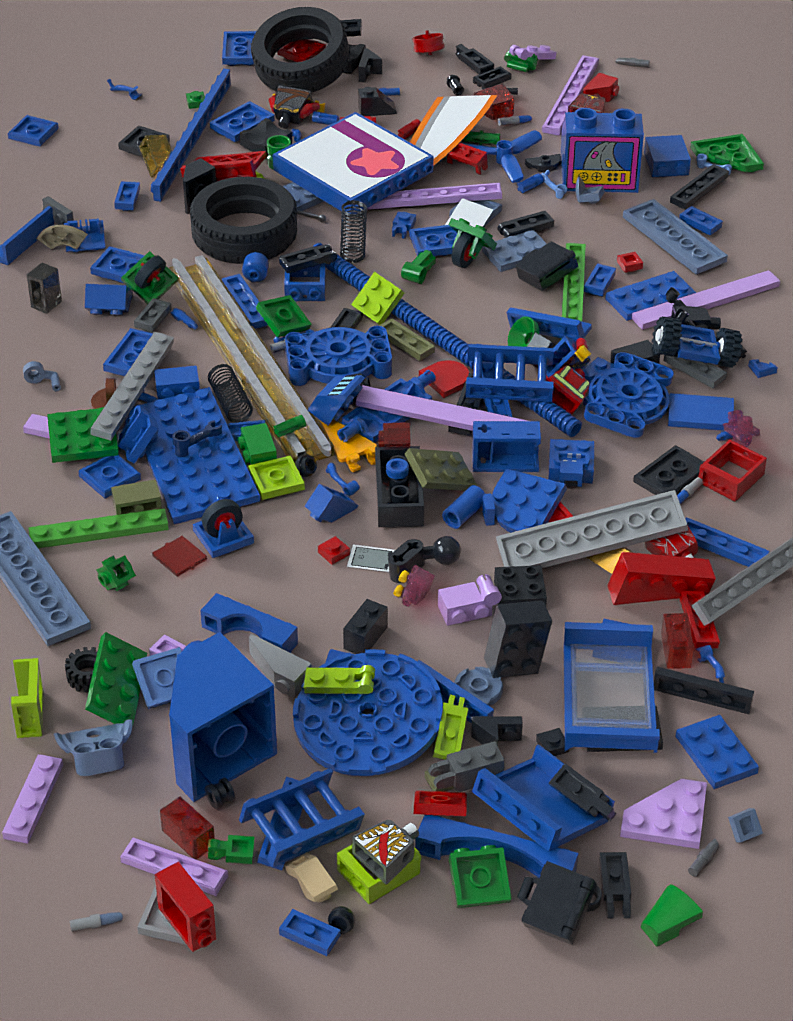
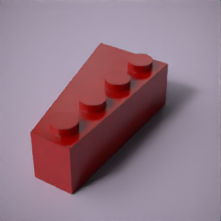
(657, 577)

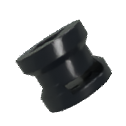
(220, 793)

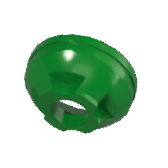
(521, 332)

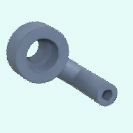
(40, 374)

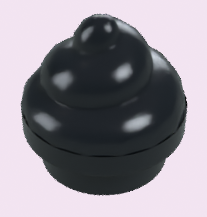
(306, 465)
(342, 918)

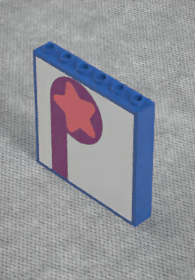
(353, 162)

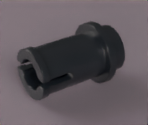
(453, 82)

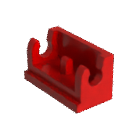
(469, 156)

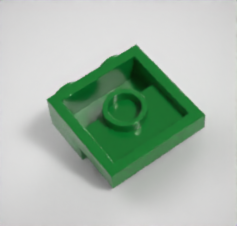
(479, 876)

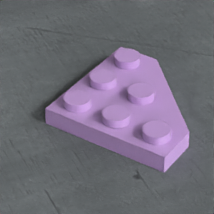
(668, 815)

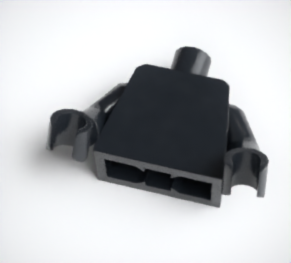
(691, 315)

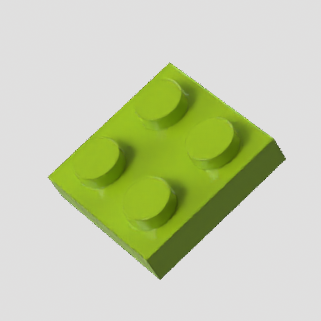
(377, 298)
(276, 477)

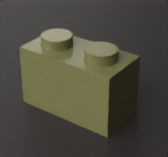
(136, 497)

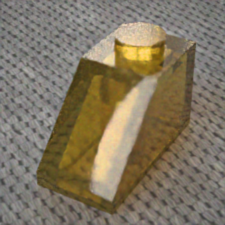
(154, 152)

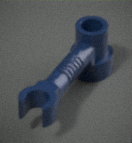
(183, 440)

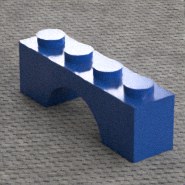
(228, 615)

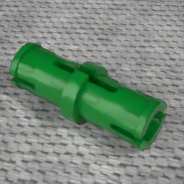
(482, 137)

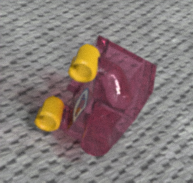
(417, 587)

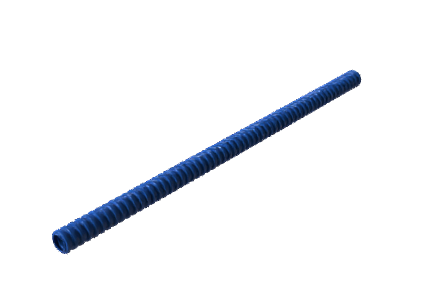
(452, 344)

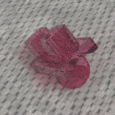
(741, 428)

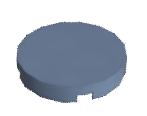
(487, 689)

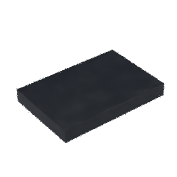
(669, 472)

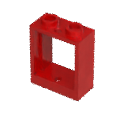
(725, 483)
(185, 906)

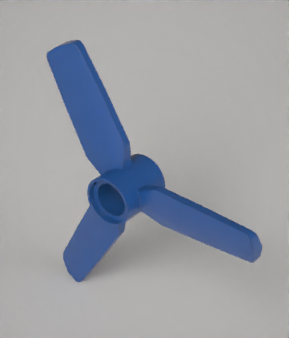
(505, 150)

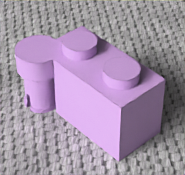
(468, 603)

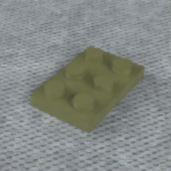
(440, 469)

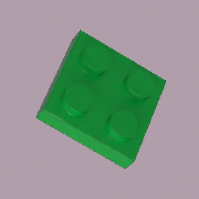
(283, 315)

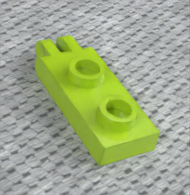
(450, 728)

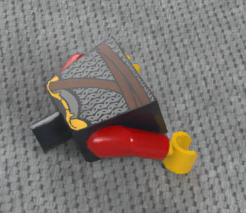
(293, 105)

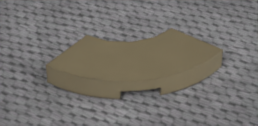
(62, 235)

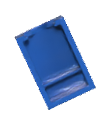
(506, 446)

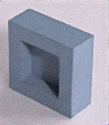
(745, 825)

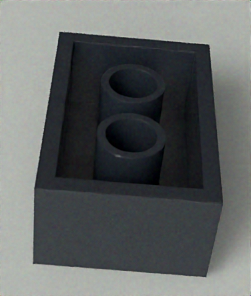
(517, 639)

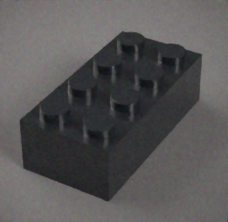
(398, 500)

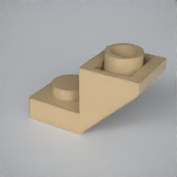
(312, 877)

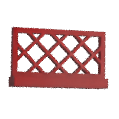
(234, 164)

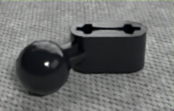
(412, 552)

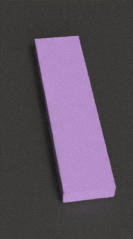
(155, 858)

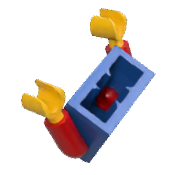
(569, 353)

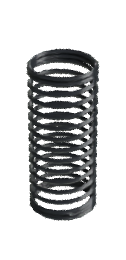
(353, 245)
(226, 407)

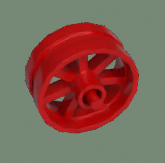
(428, 42)

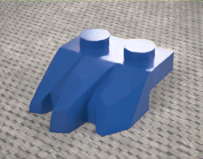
(137, 433)

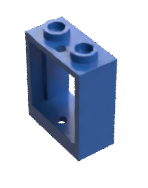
(313, 290)

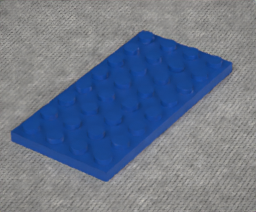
(211, 468)

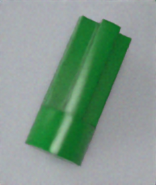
(289, 426)

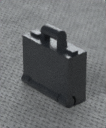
(546, 265)
(557, 901)

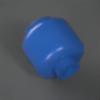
(255, 265)

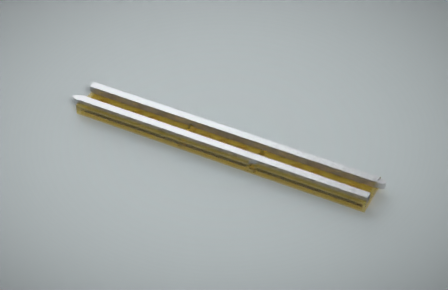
(249, 358)

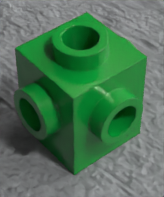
(115, 572)

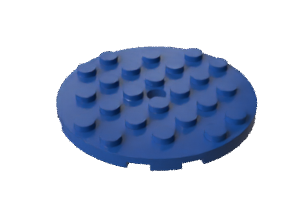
(357, 744)

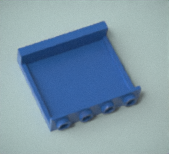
(532, 805)

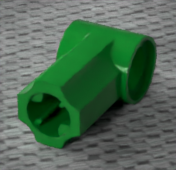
(418, 268)

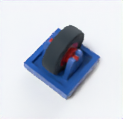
(223, 528)

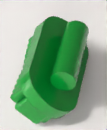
(519, 64)

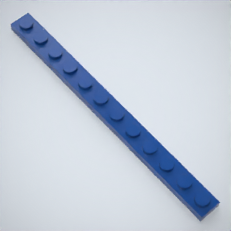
(190, 135)

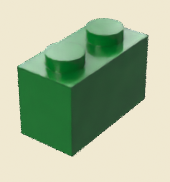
(257, 444)

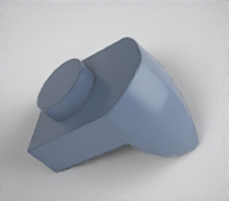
(588, 194)

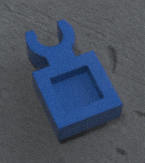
(402, 223)

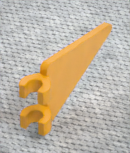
(352, 449)

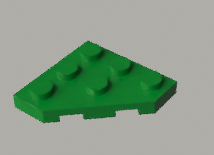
(729, 150)

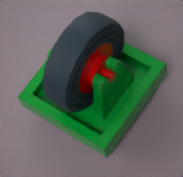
(469, 242)
(150, 278)

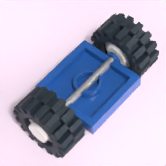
(696, 342)

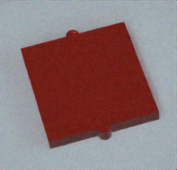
(179, 556)

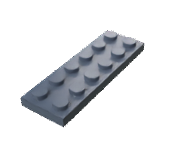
(675, 236)

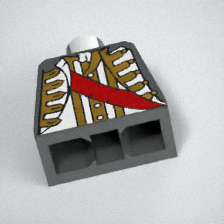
(385, 848)

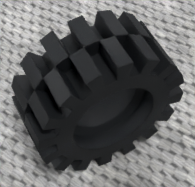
(77, 662)

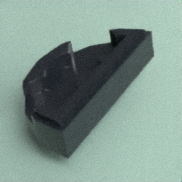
(544, 162)

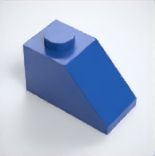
(329, 504)

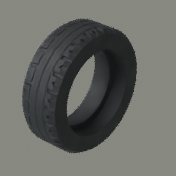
(296, 25)
(243, 196)

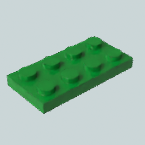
(114, 684)

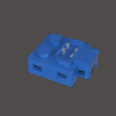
(571, 462)

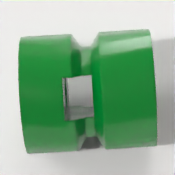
(274, 145)

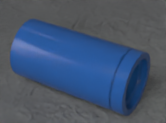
(463, 507)

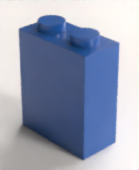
(667, 156)

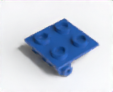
(94, 240)

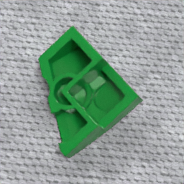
(669, 915)

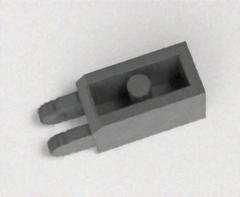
(463, 766)

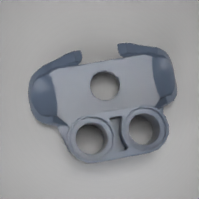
(97, 753)

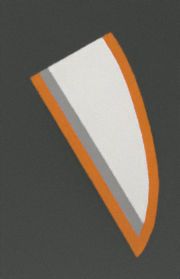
(449, 123)

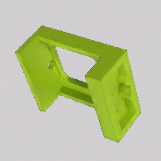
(28, 706)

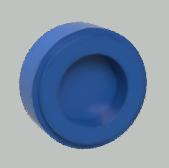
(397, 468)

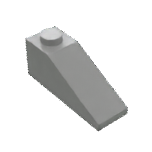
(279, 666)

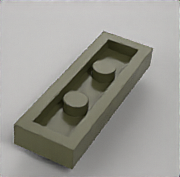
(408, 340)

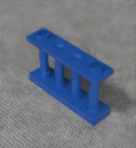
(505, 388)
(303, 839)

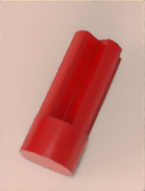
(409, 129)

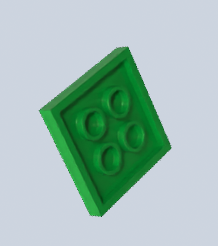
(72, 439)

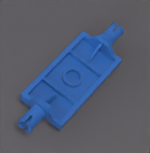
(370, 421)

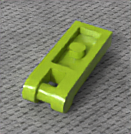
(339, 680)

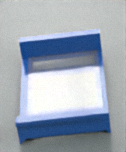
(609, 686)

